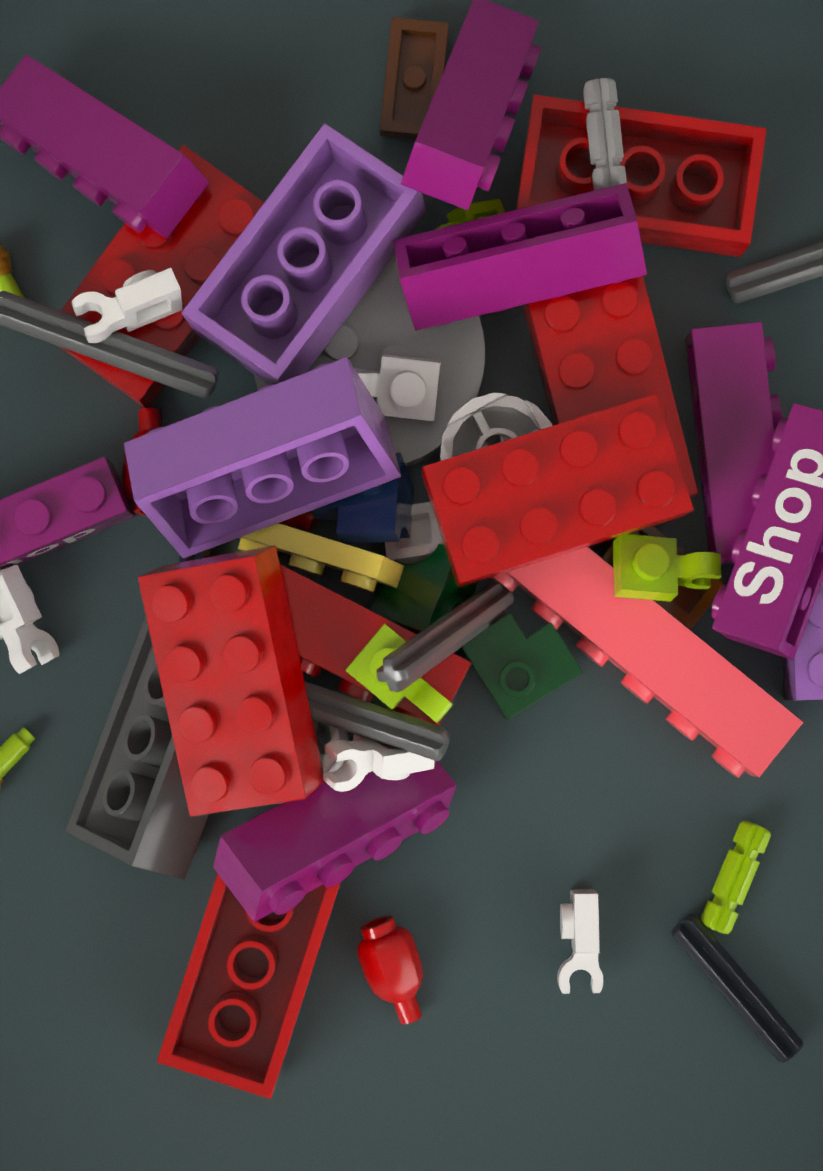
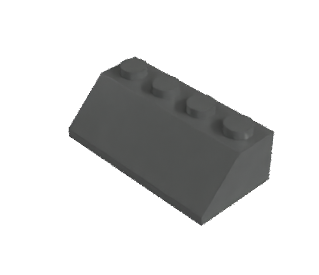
(134, 786)

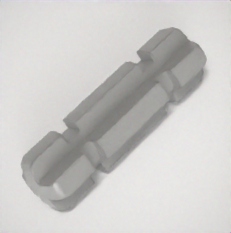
(604, 133)

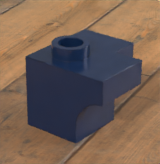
(374, 514)

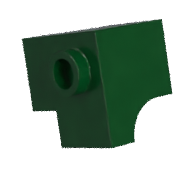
(422, 594)
(520, 668)

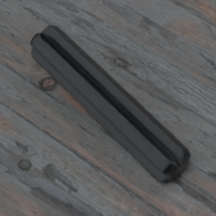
(737, 988)

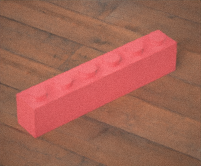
(658, 659)

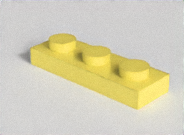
(315, 552)

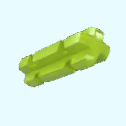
(735, 877)

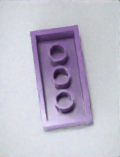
(305, 259)
(262, 458)

